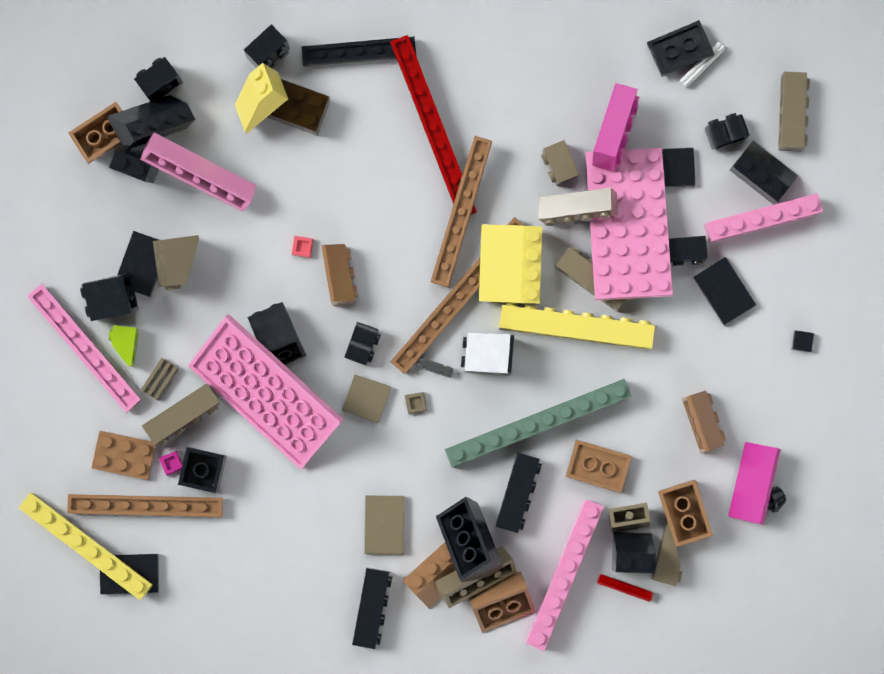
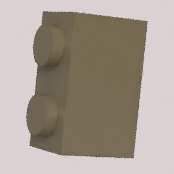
(560, 163)
(629, 517)

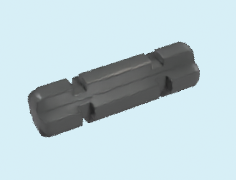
(434, 367)

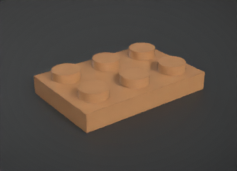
(123, 455)
(598, 466)

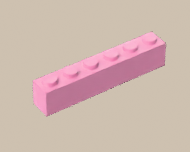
(198, 172)
(763, 218)

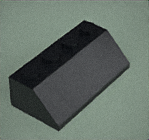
(158, 116)
(469, 540)

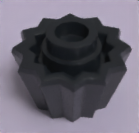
(777, 499)

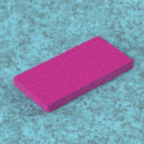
(754, 483)

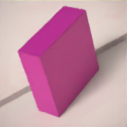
(171, 462)

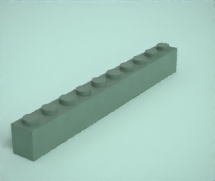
(538, 422)

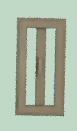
(150, 392)

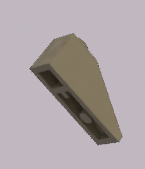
(667, 561)

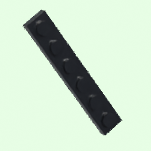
(349, 52)

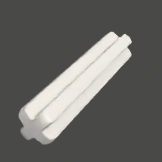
(701, 66)

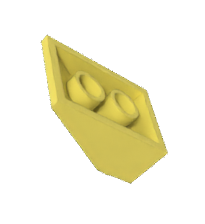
(259, 97)

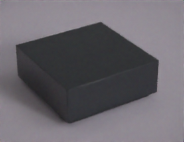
(802, 341)

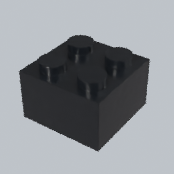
(267, 48)
(158, 79)
(202, 470)

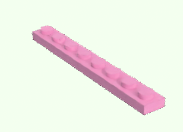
(84, 348)

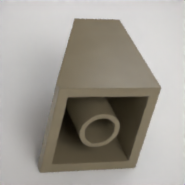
(174, 260)

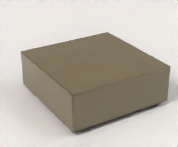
(415, 403)

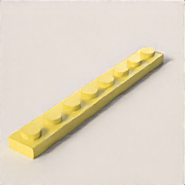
(85, 546)

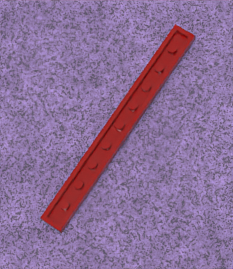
(428, 115)

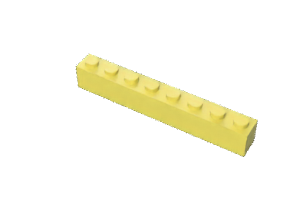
(576, 327)

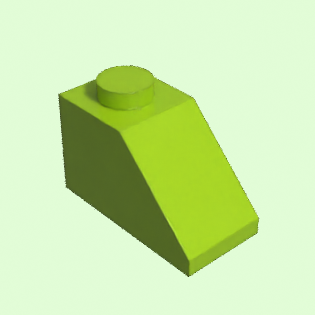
(124, 341)

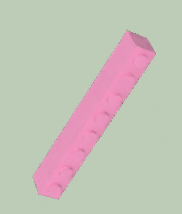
(564, 574)

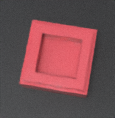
(302, 246)

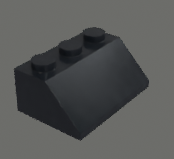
(763, 172)

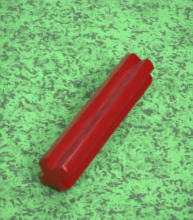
(625, 587)

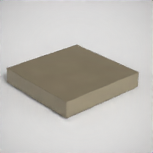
(366, 398)

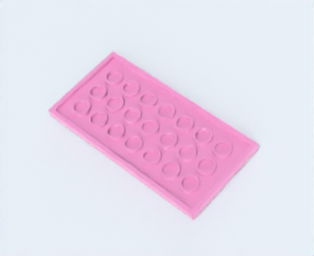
(633, 246)
(265, 392)

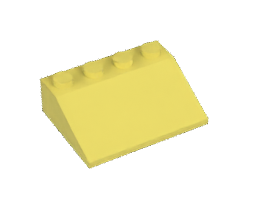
(510, 263)

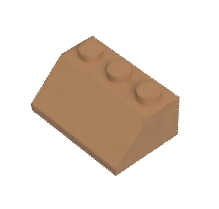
(96, 134)
(339, 274)
(704, 421)
(685, 513)
(423, 577)
(502, 603)

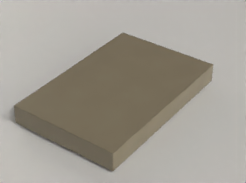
(384, 524)

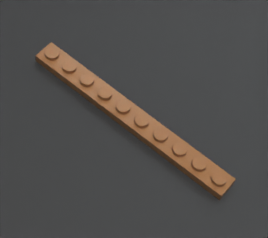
(440, 316)

